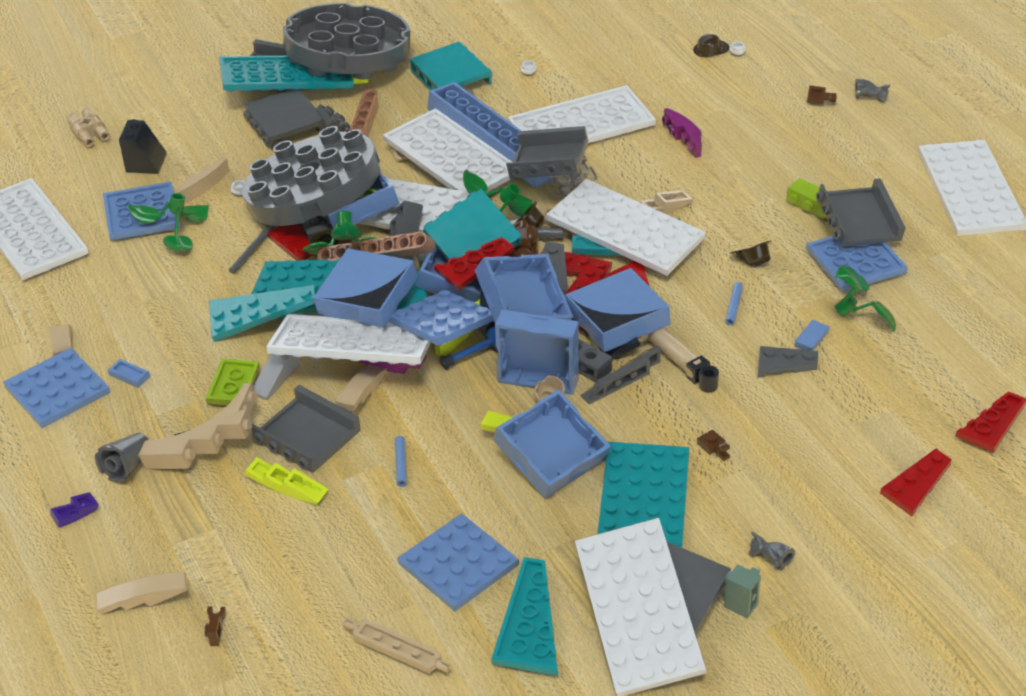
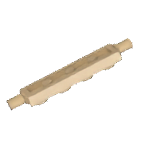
(397, 646)

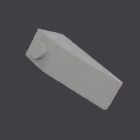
(274, 374)

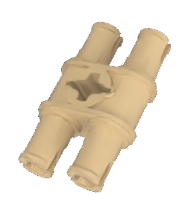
(87, 127)

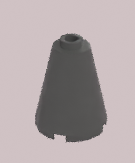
(120, 457)

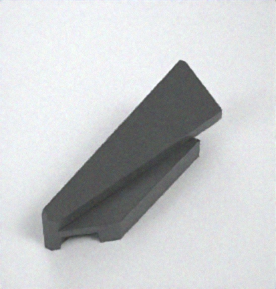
(406, 220)
(625, 375)

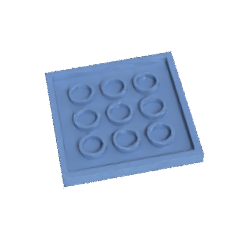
(121, 222)
(871, 261)
(441, 317)
(56, 387)
(458, 562)

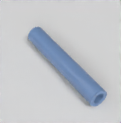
(734, 303)
(401, 477)

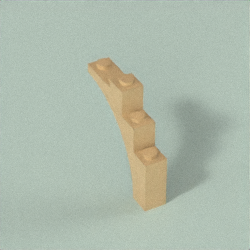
(207, 438)

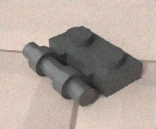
(332, 119)

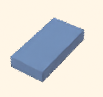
(811, 335)
(129, 373)

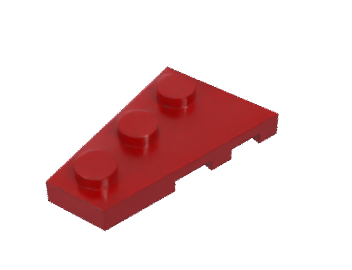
(291, 240)

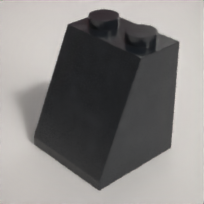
(141, 148)

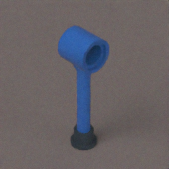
(450, 360)

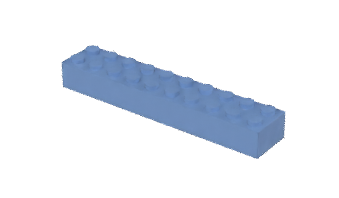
(480, 121)

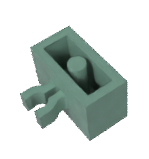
(742, 590)

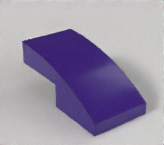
(77, 509)

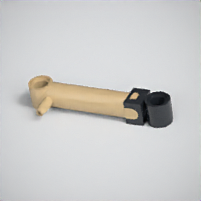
(696, 368)

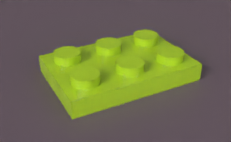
(229, 380)

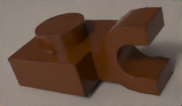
(818, 95)
(713, 442)
(214, 628)

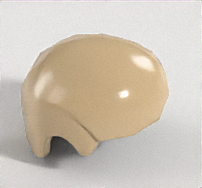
(547, 387)

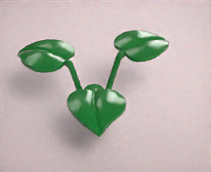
(509, 196)
(176, 205)
(343, 231)
(849, 303)

